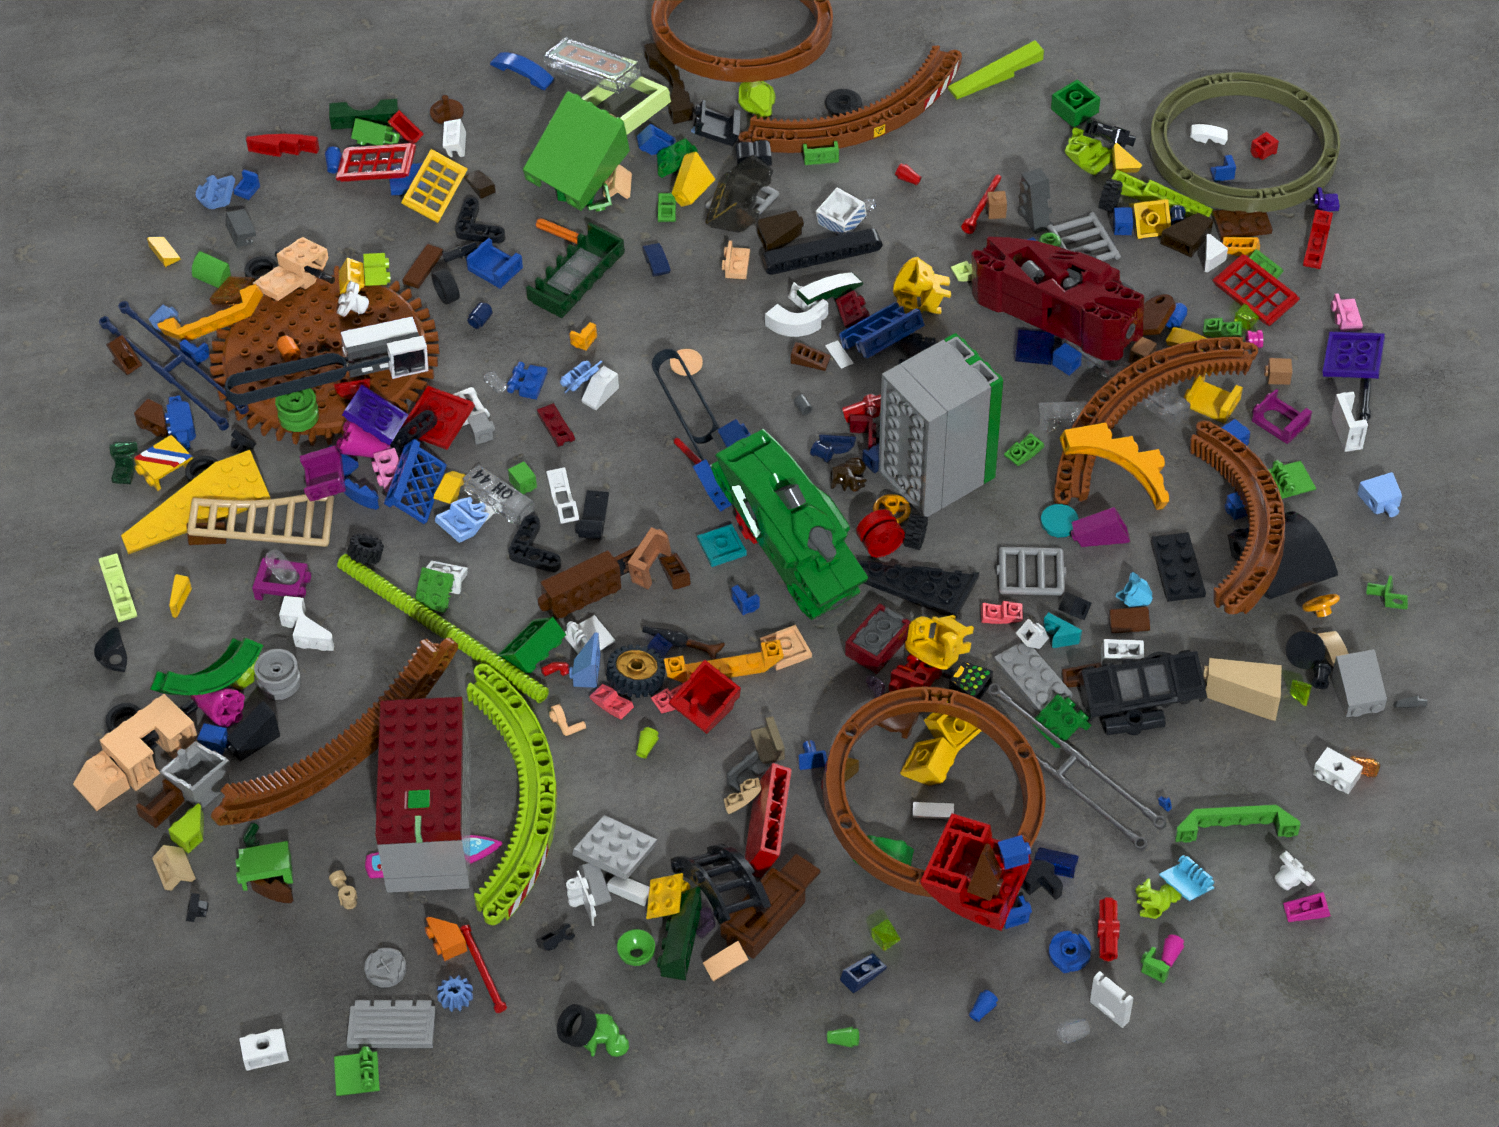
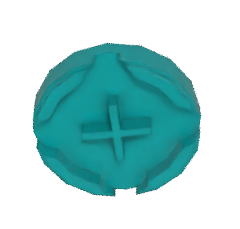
(1058, 520)

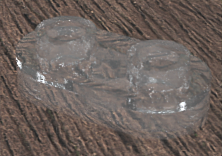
(282, 567)

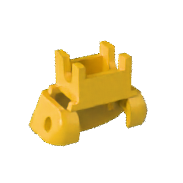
(918, 280)
(945, 646)

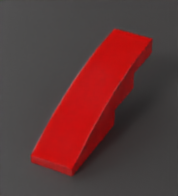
(282, 143)

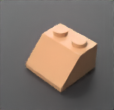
(101, 781)

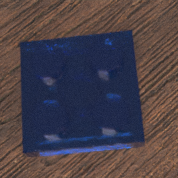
(1034, 347)

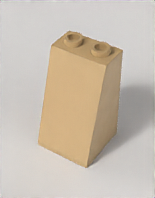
(1244, 685)

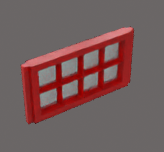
(376, 162)
(1257, 288)

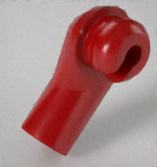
(554, 667)

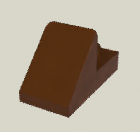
(124, 355)

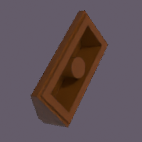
(201, 540)
(1129, 620)

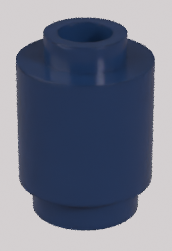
(480, 315)

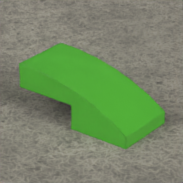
(666, 207)

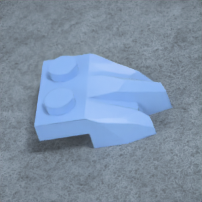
(462, 519)

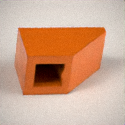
(447, 938)

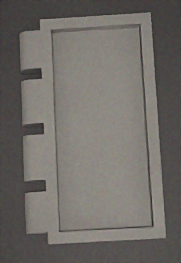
(391, 1025)

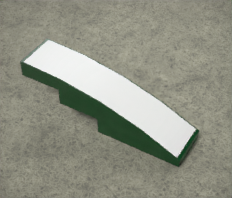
(828, 287)

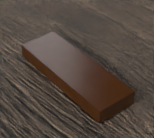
(422, 266)

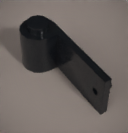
(594, 515)

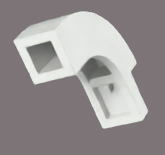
(796, 324)
(561, 496)

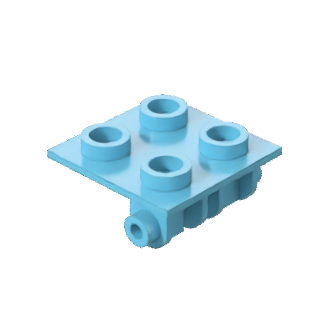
(1188, 878)

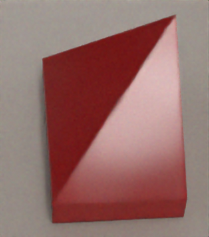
(405, 127)

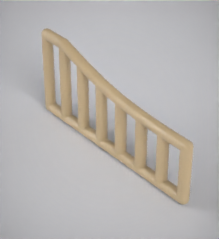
(267, 537)

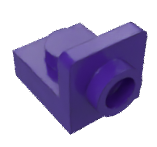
(1326, 202)

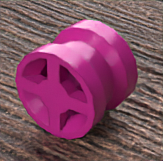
(1255, 337)

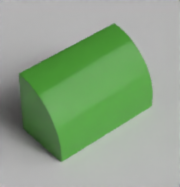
(210, 269)

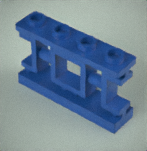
(881, 329)

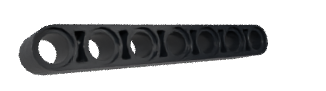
(821, 251)

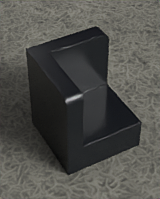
(1074, 606)

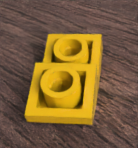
(1180, 336)

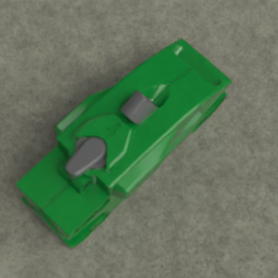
(791, 522)

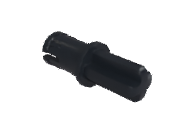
(459, 252)

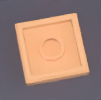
(792, 644)

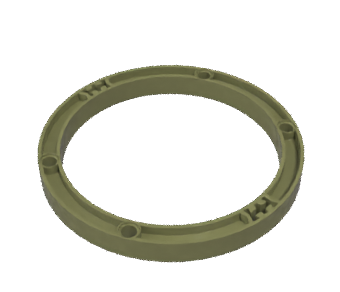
(1237, 198)

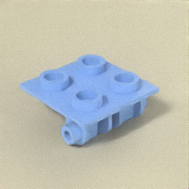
(578, 375)

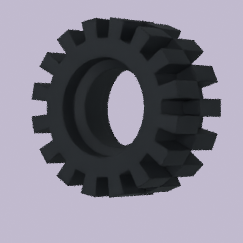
(1110, 195)
(916, 531)
(365, 549)

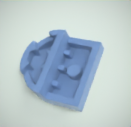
(216, 192)

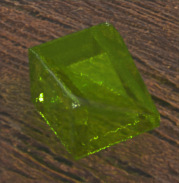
(1247, 317)
(885, 935)

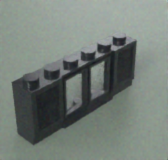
(1142, 684)

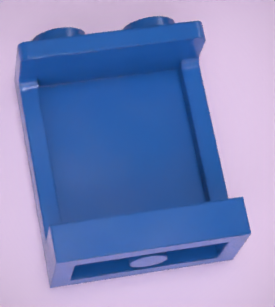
(493, 264)

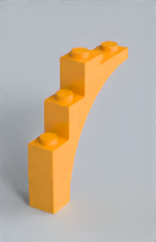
(1123, 451)

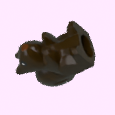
(846, 473)

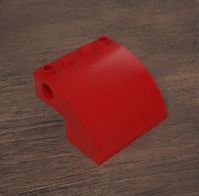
(954, 865)

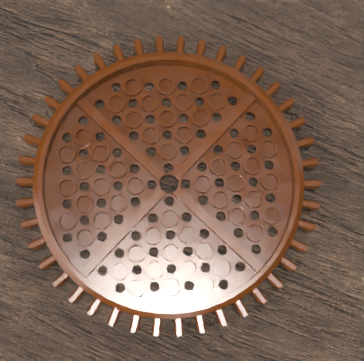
(311, 323)

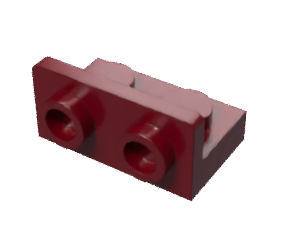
(852, 308)

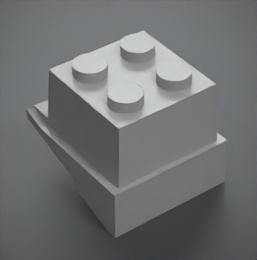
(198, 773)

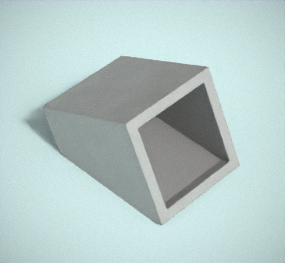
(1359, 683)

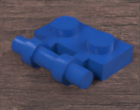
(532, 382)

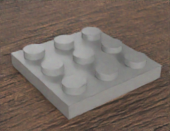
(614, 847)

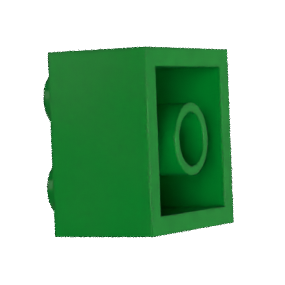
(1075, 103)

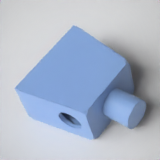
(1381, 494)

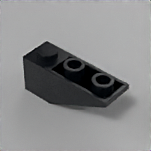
(915, 343)

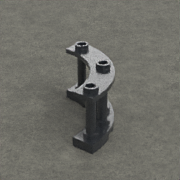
(727, 860)

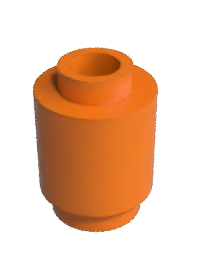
(288, 348)

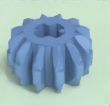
(461, 998)

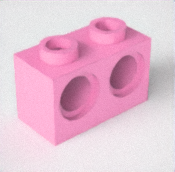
(385, 464)

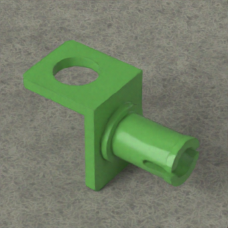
(1386, 591)

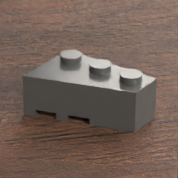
(1034, 200)

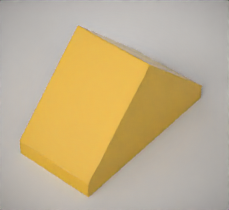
(1124, 161)

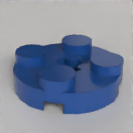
(1064, 961)

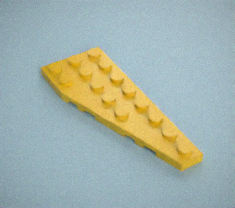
(224, 480)

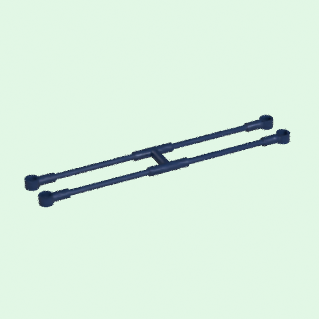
(164, 371)

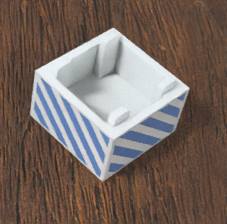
(841, 212)

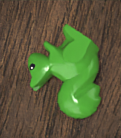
(608, 1034)

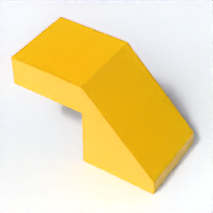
(449, 487)

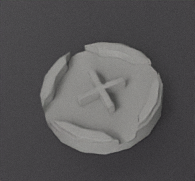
(385, 967)

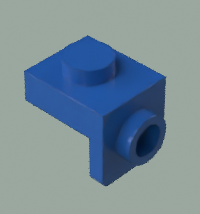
(248, 185)

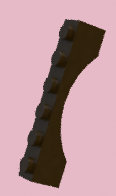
(680, 107)

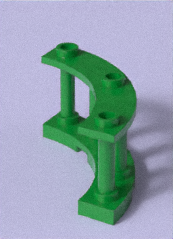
(220, 674)

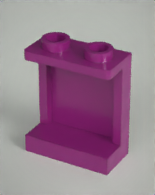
(323, 473)

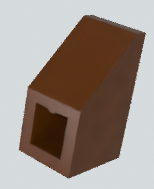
(152, 418)

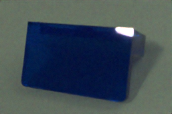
(1064, 863)

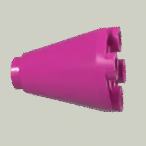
(358, 442)
(222, 706)

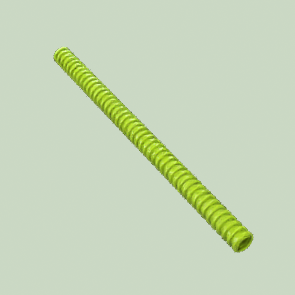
(442, 627)

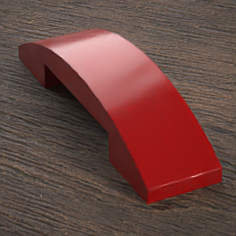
(1318, 239)

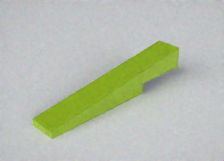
(998, 71)
(1152, 191)

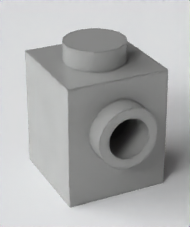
(481, 428)

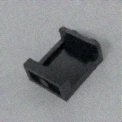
(716, 124)

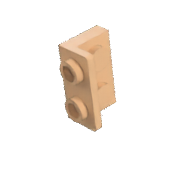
(736, 262)

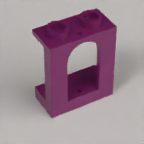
(1271, 402)
(263, 586)

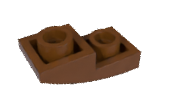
(274, 891)

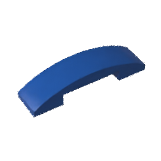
(524, 67)

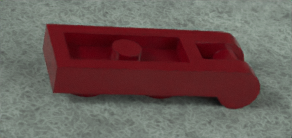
(555, 425)

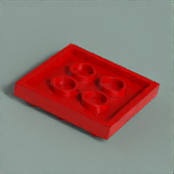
(450, 413)

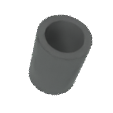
(803, 404)

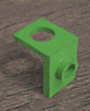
(601, 205)

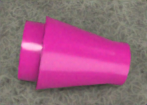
(1172, 948)

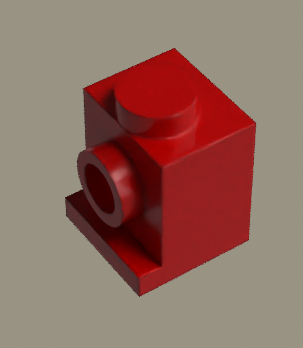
(1261, 148)

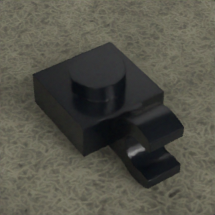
(551, 939)

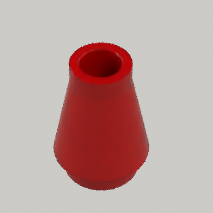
(907, 174)

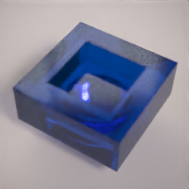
(660, 645)

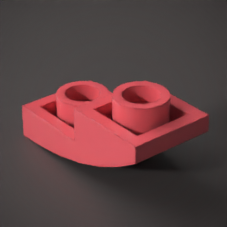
(1001, 614)
(662, 699)

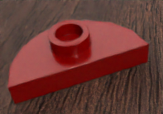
(348, 389)

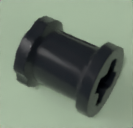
(1321, 674)

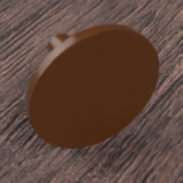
(446, 110)

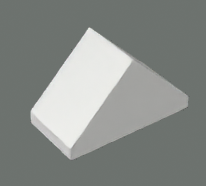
(1214, 253)

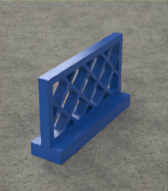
(404, 475)

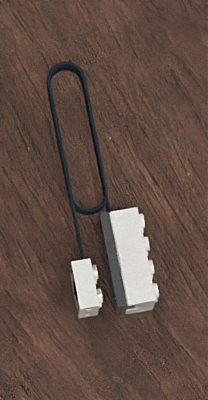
(365, 351)

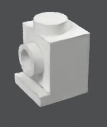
(1032, 634)

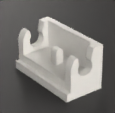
(454, 137)

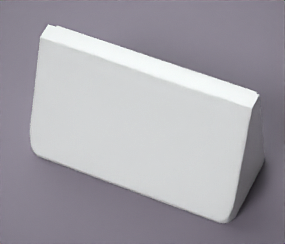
(629, 889)

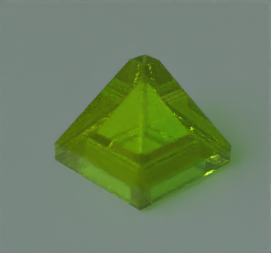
(1300, 691)

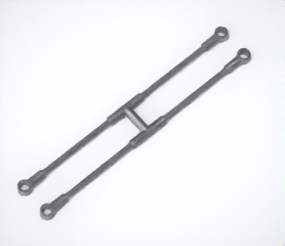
(1076, 756)

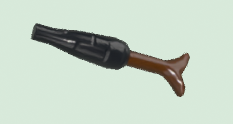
(682, 640)

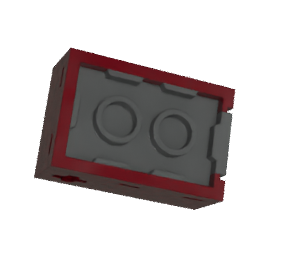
(877, 638)

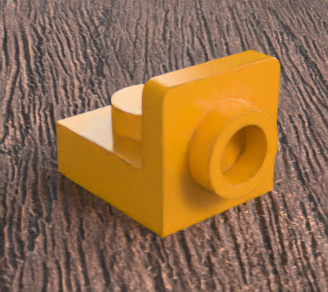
(585, 338)

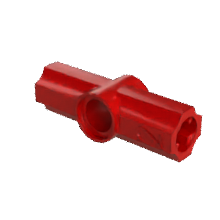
(868, 406)
(1108, 929)

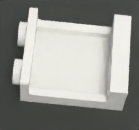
(1349, 431)

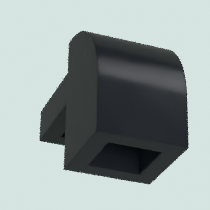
(1042, 874)

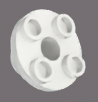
(352, 300)
(1292, 873)

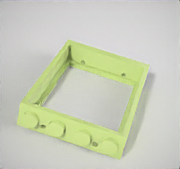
(657, 100)

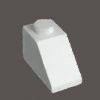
(600, 387)

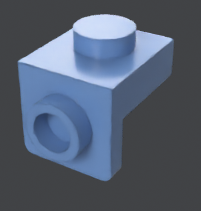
(163, 313)

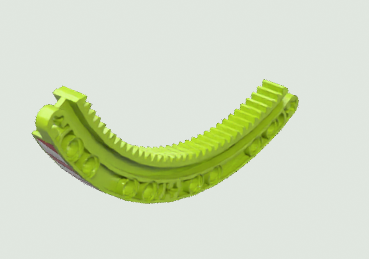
(528, 846)

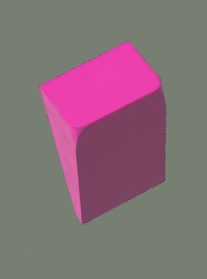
(1307, 908)

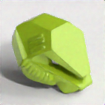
(756, 98)

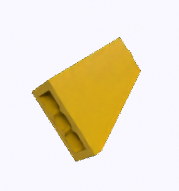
(691, 180)

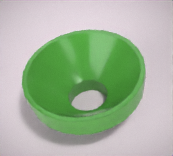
(636, 940)

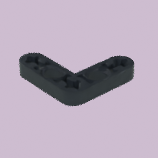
(472, 228)
(404, 436)
(527, 550)

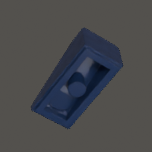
(862, 972)

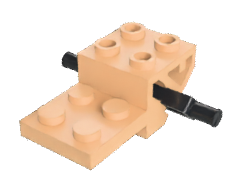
(297, 268)

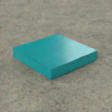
(721, 545)

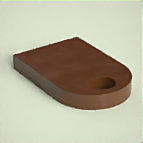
(1157, 313)

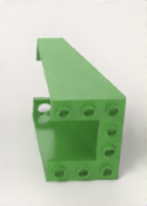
(578, 150)

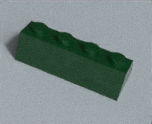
(681, 936)

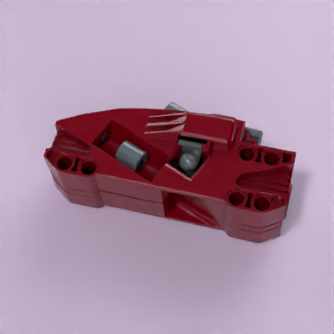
(1083, 292)

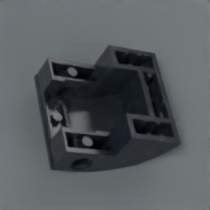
(1304, 557)

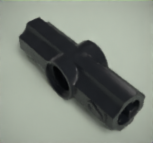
(1125, 724)

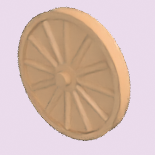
(692, 360)

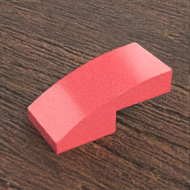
(610, 701)

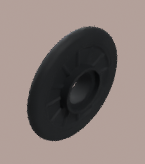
(834, 98)

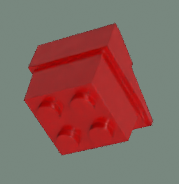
(706, 697)

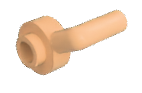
(558, 716)

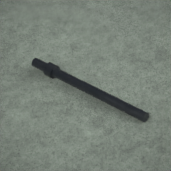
(1365, 412)

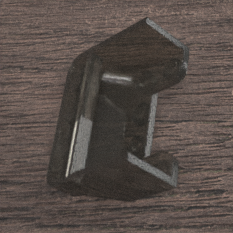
(737, 195)

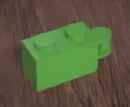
(373, 133)

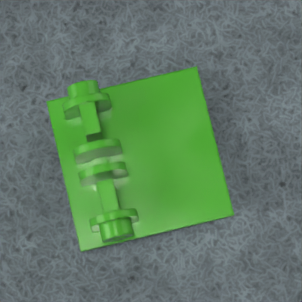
(1291, 478)
(434, 589)
(357, 1073)

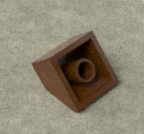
(987, 874)

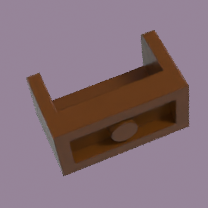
(161, 806)

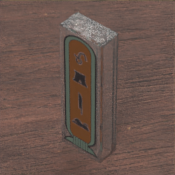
(592, 65)

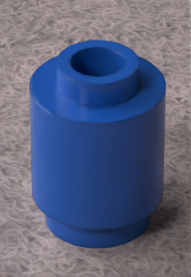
(1178, 316)

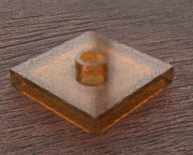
(229, 291)

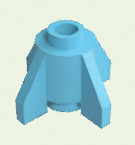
(1136, 592)

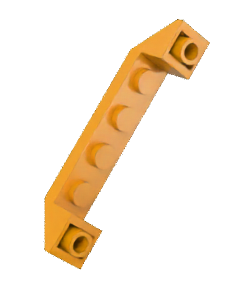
(250, 296)
(731, 667)

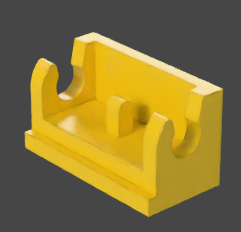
(351, 271)

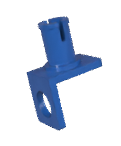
(811, 757)

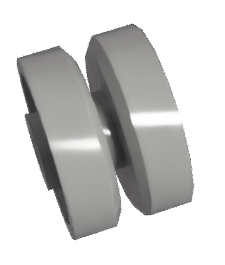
(277, 674)

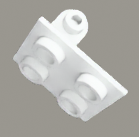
(580, 634)
(578, 895)

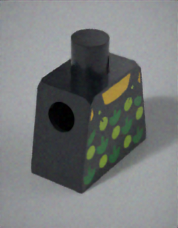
(969, 679)

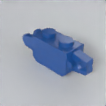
(180, 421)

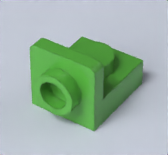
(1154, 968)

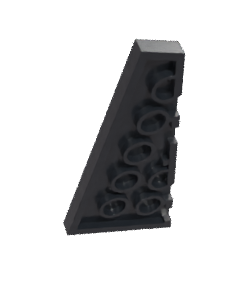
(924, 586)

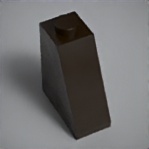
(779, 230)
(1187, 234)

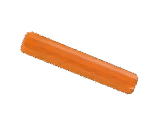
(557, 230)

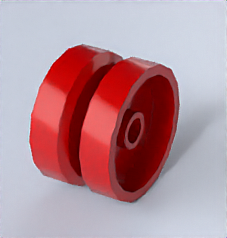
(880, 533)

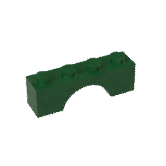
(344, 116)

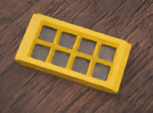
(434, 186)

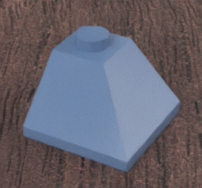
(587, 664)

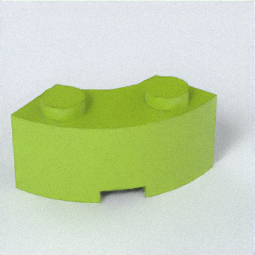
(375, 269)

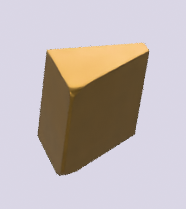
(851, 768)

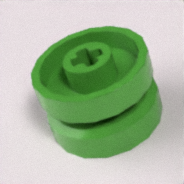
(297, 410)

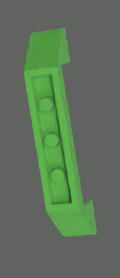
(1285, 823)

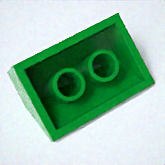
(533, 644)

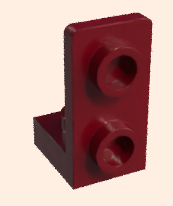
(864, 424)

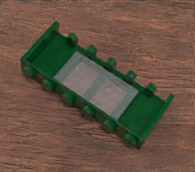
(576, 271)

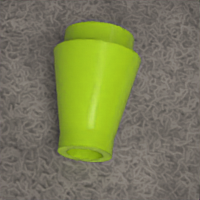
(647, 741)

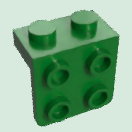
(671, 158)
(1062, 719)

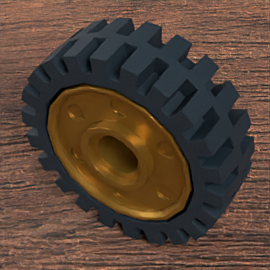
(635, 671)

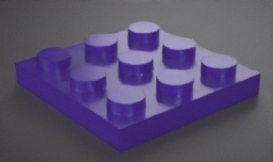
(1354, 355)
(375, 415)

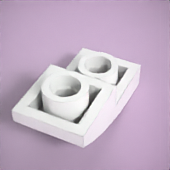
(1203, 132)

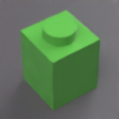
(522, 478)

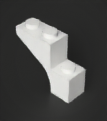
(306, 632)

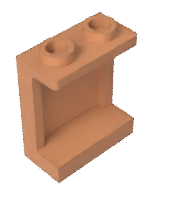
(651, 546)

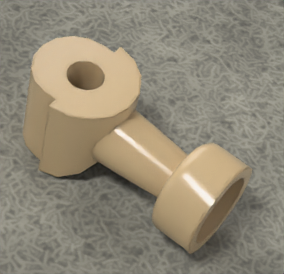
(346, 894)

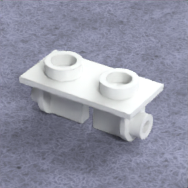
(798, 301)

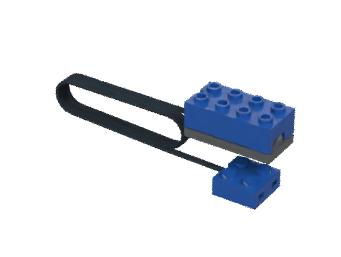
(722, 436)

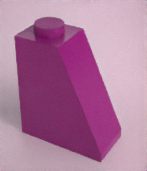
(1100, 529)

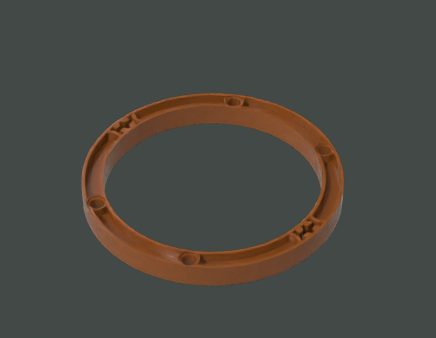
(742, 69)
(924, 700)

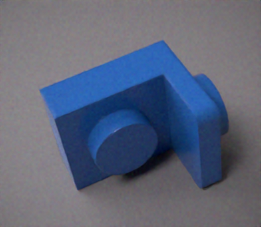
(195, 354)
(743, 602)
(1019, 915)

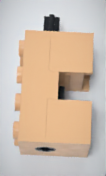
(155, 725)

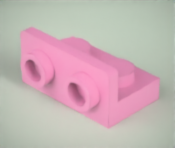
(1346, 314)

